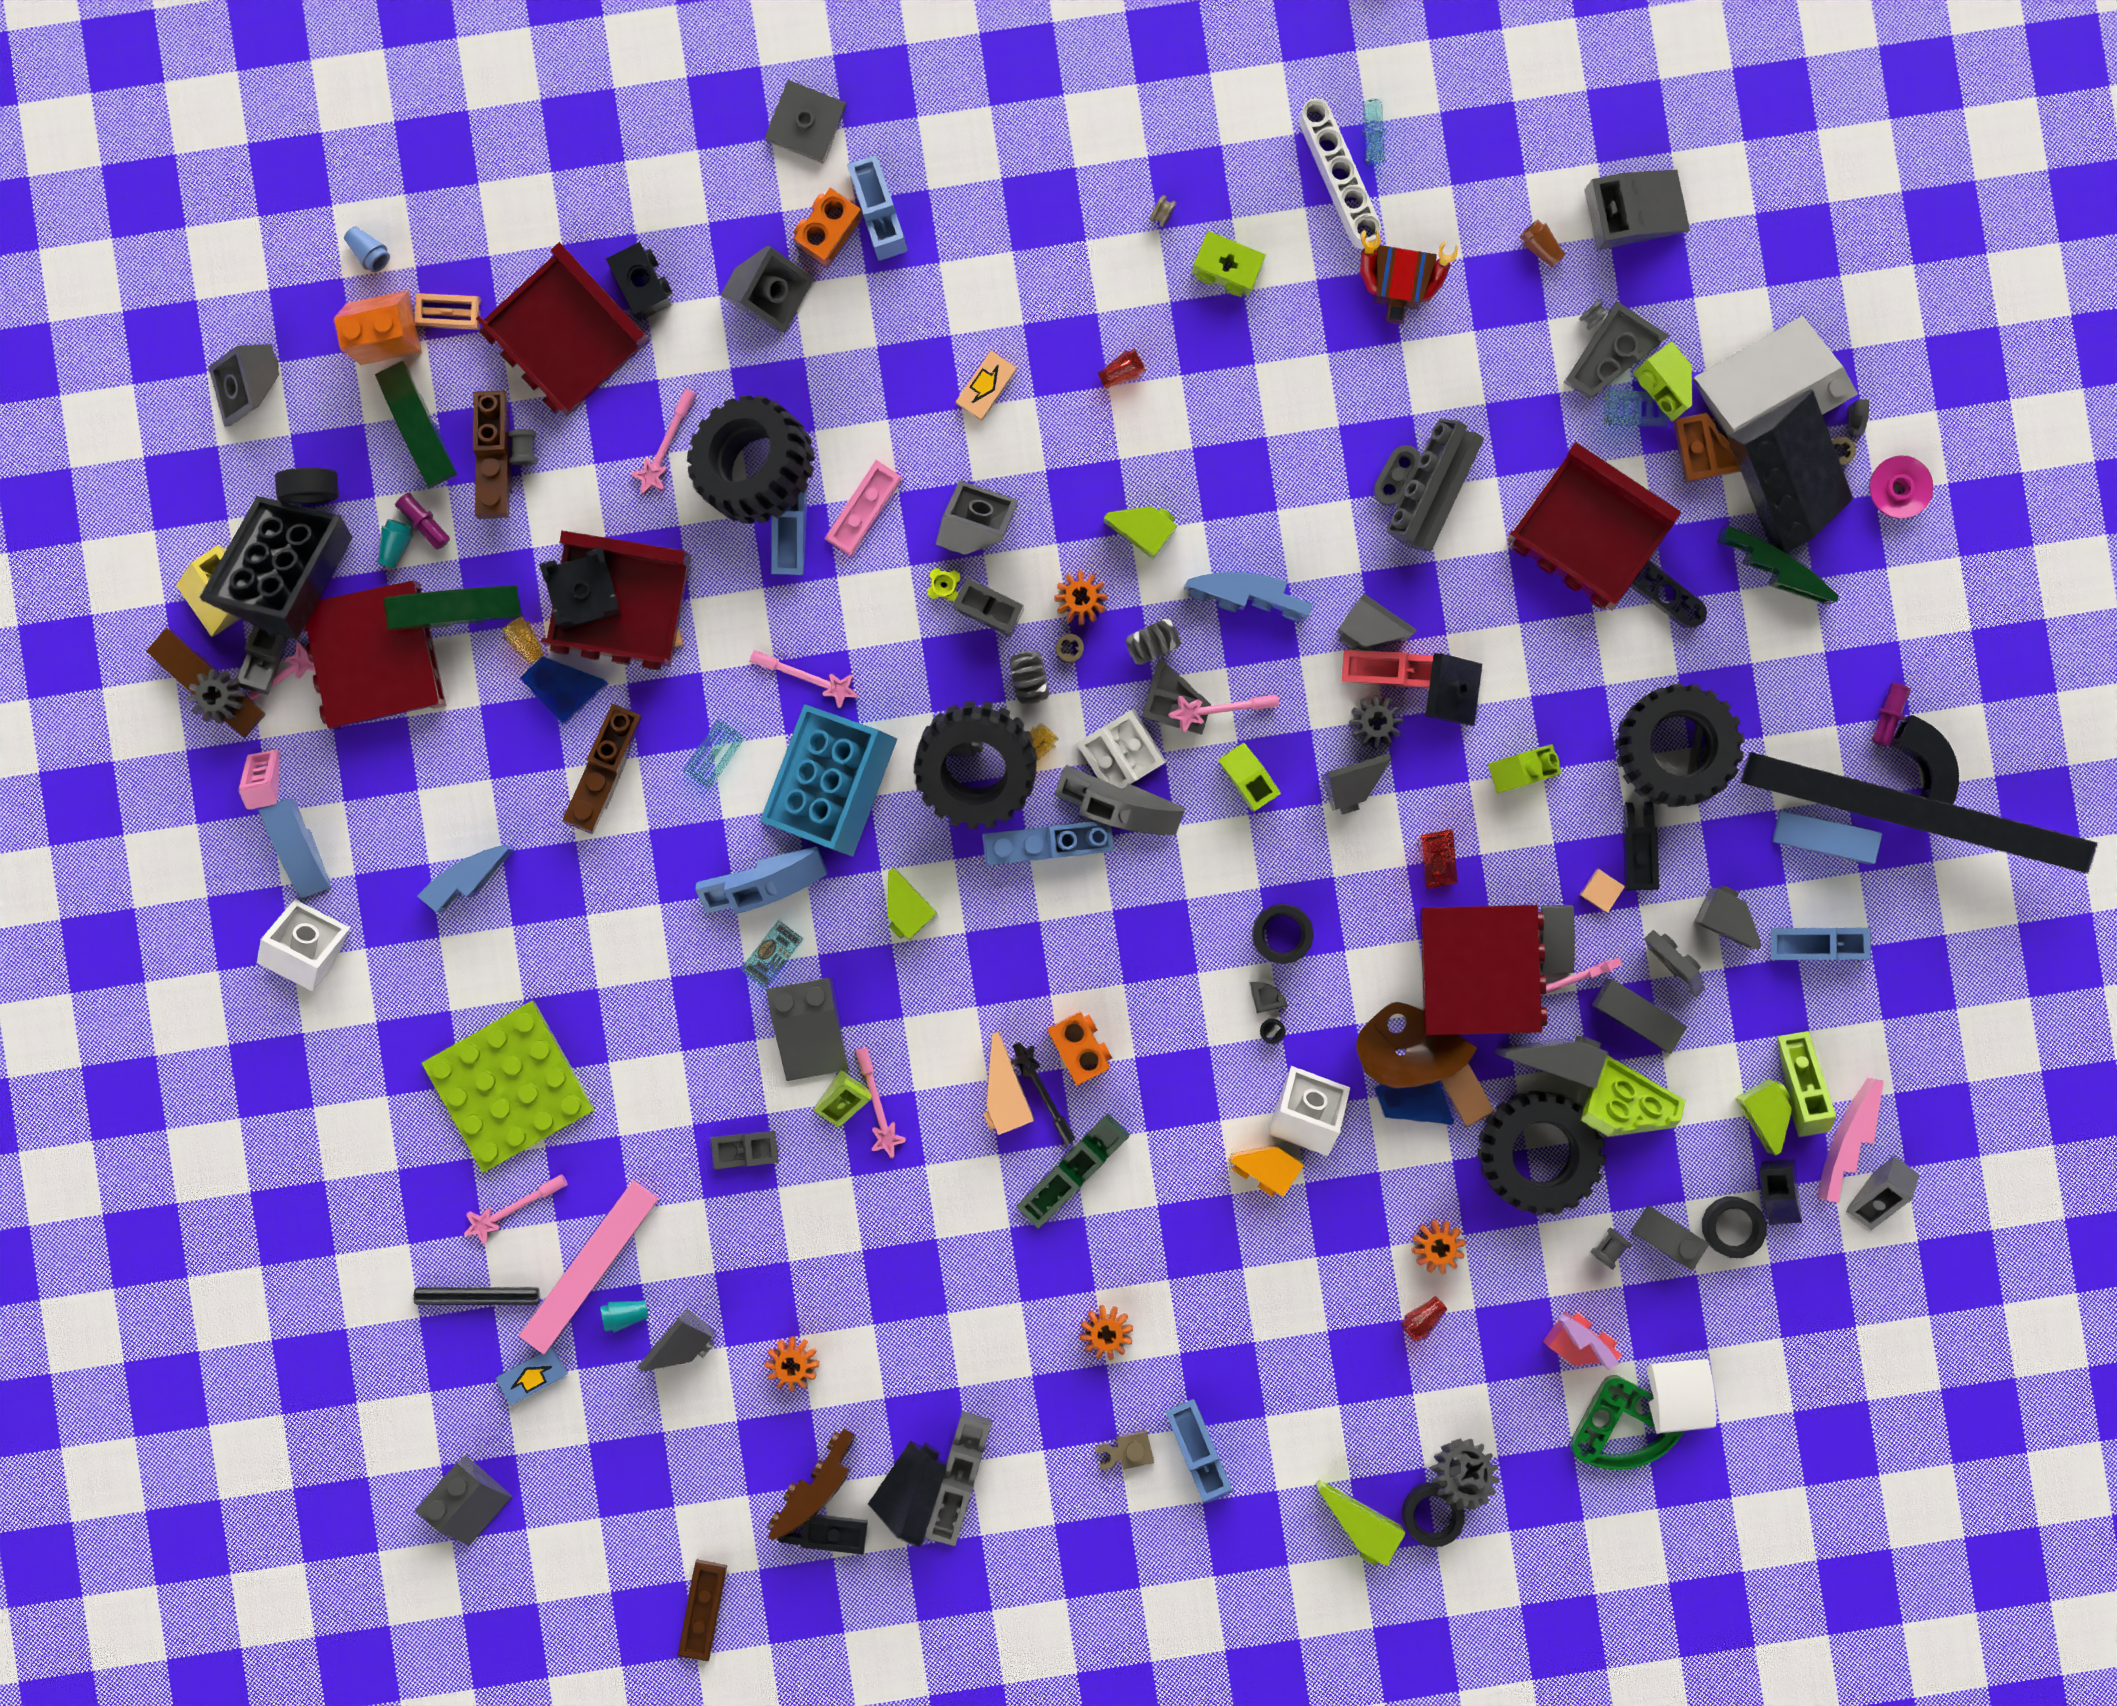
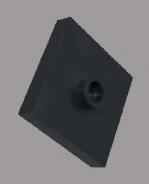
(1453, 689)

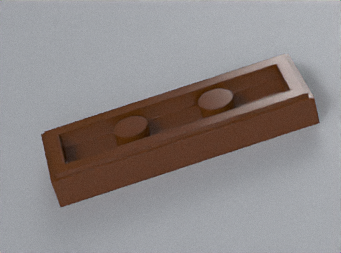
(702, 1610)

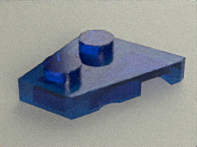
(562, 687)

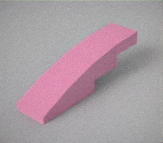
(1856, 1127)

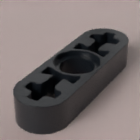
(1679, 591)

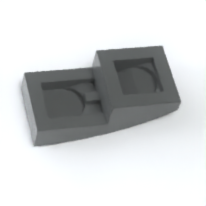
(1558, 939)
(744, 1149)

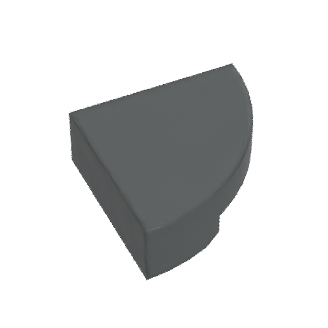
(1858, 417)
(1266, 997)

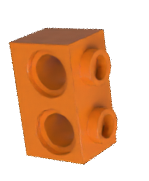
(835, 230)
(1072, 1050)

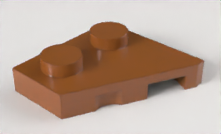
(1703, 449)

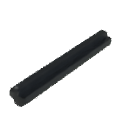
(476, 1296)

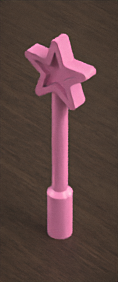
(652, 472)
(299, 663)
(835, 688)
(1191, 711)
(1603, 967)
(886, 1135)
(485, 1223)

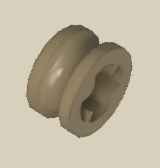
(1163, 211)
(1848, 445)
(1068, 658)

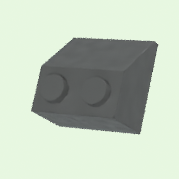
(463, 1502)

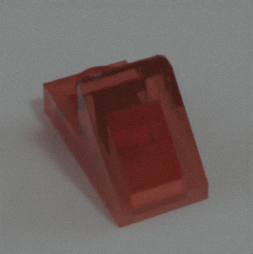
(1438, 858)

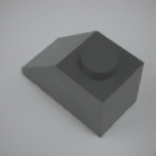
(1728, 917)
(1884, 1193)
(1670, 1237)

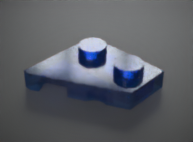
(1415, 1103)

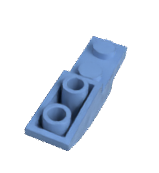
(1235, 588)
(1047, 843)
(768, 882)

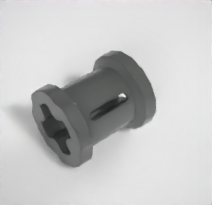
(522, 447)
(1611, 1248)

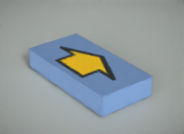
(531, 1376)

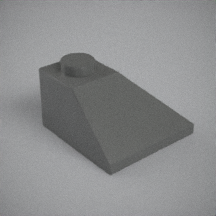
(768, 288)
(243, 380)
(974, 519)
(1372, 626)
(1353, 783)
(681, 1343)

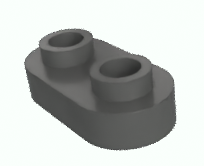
(1395, 475)

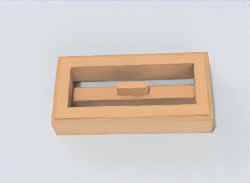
(474, 312)

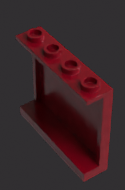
(563, 332)
(1593, 527)
(650, 598)
(364, 666)
(1482, 970)

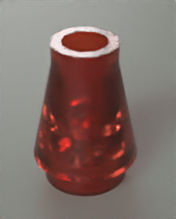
(1122, 369)
(1423, 1319)

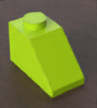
(1143, 527)
(906, 907)
(1768, 1113)

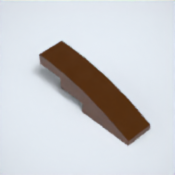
(186, 664)

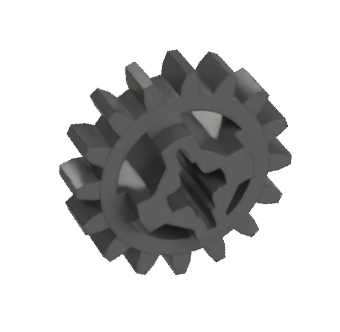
(1476, 1481)

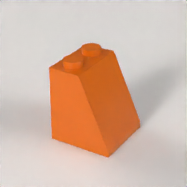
(378, 328)

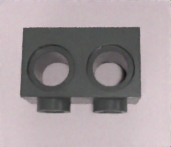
(988, 607)

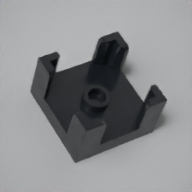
(580, 590)

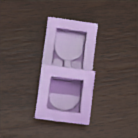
(1582, 1337)

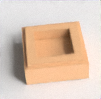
(1602, 890)

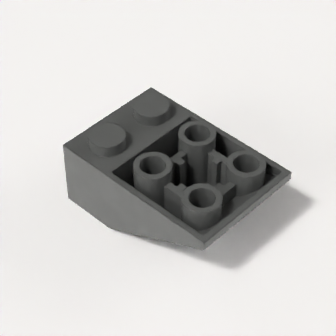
(1636, 207)

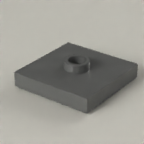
(805, 121)

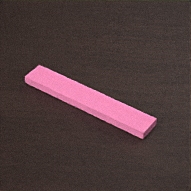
(588, 1267)

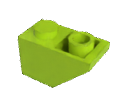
(1668, 380)
(1524, 768)
(1249, 777)

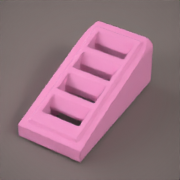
(261, 784)

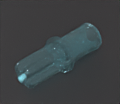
(1374, 131)

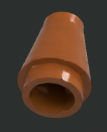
(1542, 243)

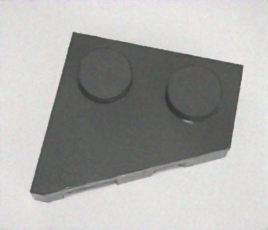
(1164, 695)
(1685, 967)

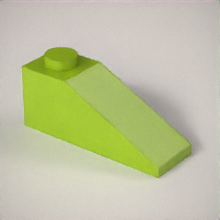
(1805, 1082)
(1369, 1530)

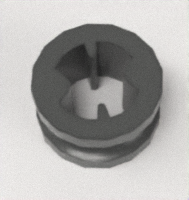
(1594, 314)

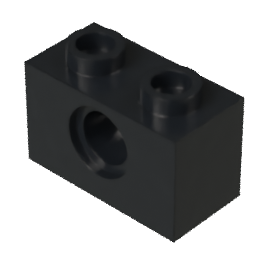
(627, 267)

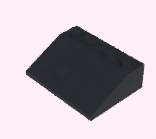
(1791, 471)
(278, 565)

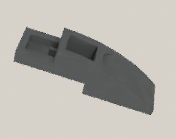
(1118, 807)

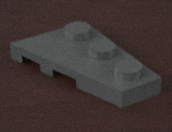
(1613, 349)

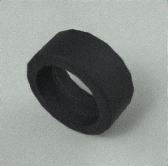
(306, 485)
(1306, 933)
(1759, 1227)
(1438, 1539)

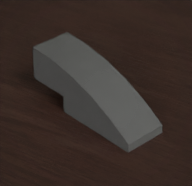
(1639, 1015)

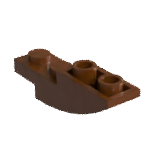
(492, 454)
(603, 769)
(807, 1499)

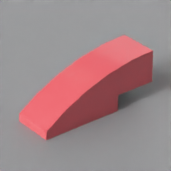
(1387, 668)

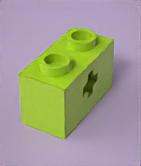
(1216, 252)

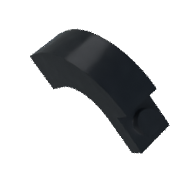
(1932, 755)

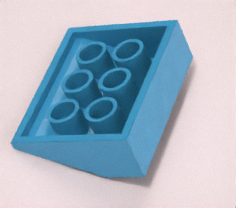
(828, 779)

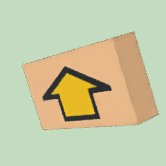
(986, 385)

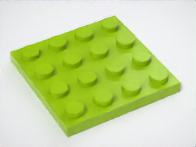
(508, 1086)

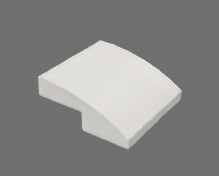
(1122, 751)
(1682, 1396)

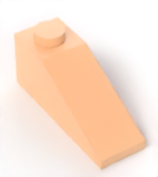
(1005, 1096)

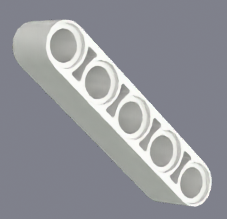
(1338, 158)

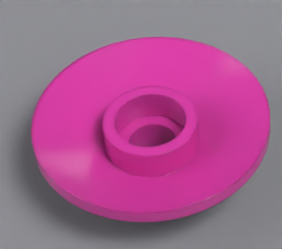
(1915, 484)

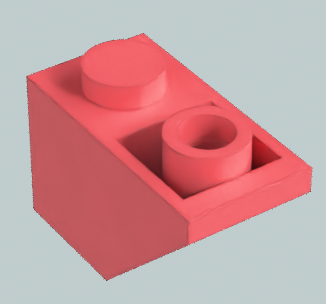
(1561, 1343)

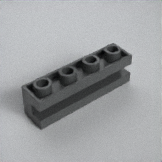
(1435, 484)

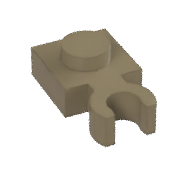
(1131, 1449)

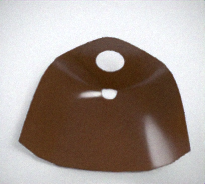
(1426, 1056)

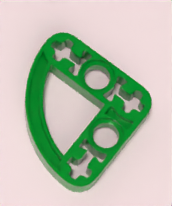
(1615, 1407)

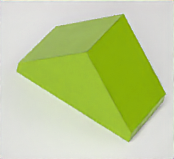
(842, 1099)

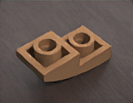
(1467, 1096)

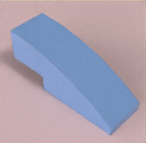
(877, 207)
(790, 538)
(1827, 837)
(295, 847)
(464, 877)
(1820, 943)
(1199, 1451)

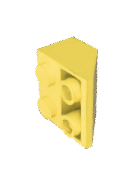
(192, 585)

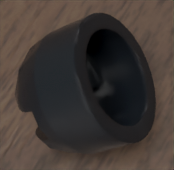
(1268, 1026)

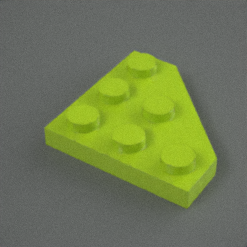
(1630, 1103)

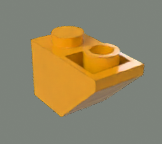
(1268, 1165)

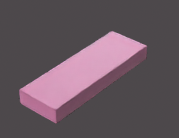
(863, 508)

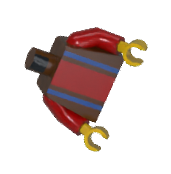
(1402, 275)

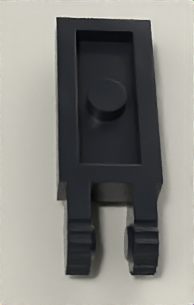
(1640, 849)
(831, 1534)

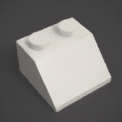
(302, 945)
(1309, 1111)

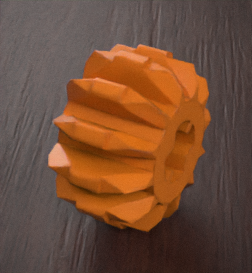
(1092, 596)
(1430, 1256)
(1114, 1324)
(800, 1357)

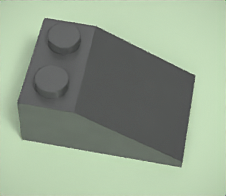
(807, 1028)
(1567, 1058)

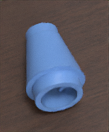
(367, 249)

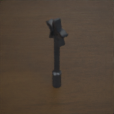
(1028, 1067)

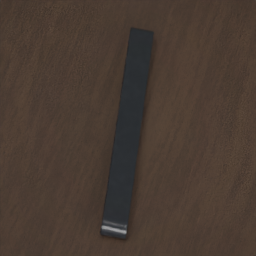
(1919, 812)

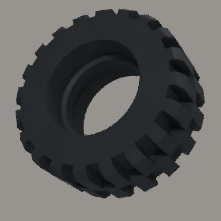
(723, 439)
(1721, 738)
(969, 803)
(1573, 1180)

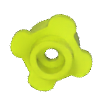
(949, 591)

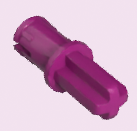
(422, 521)
(1891, 714)

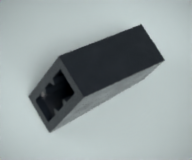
(910, 1492)

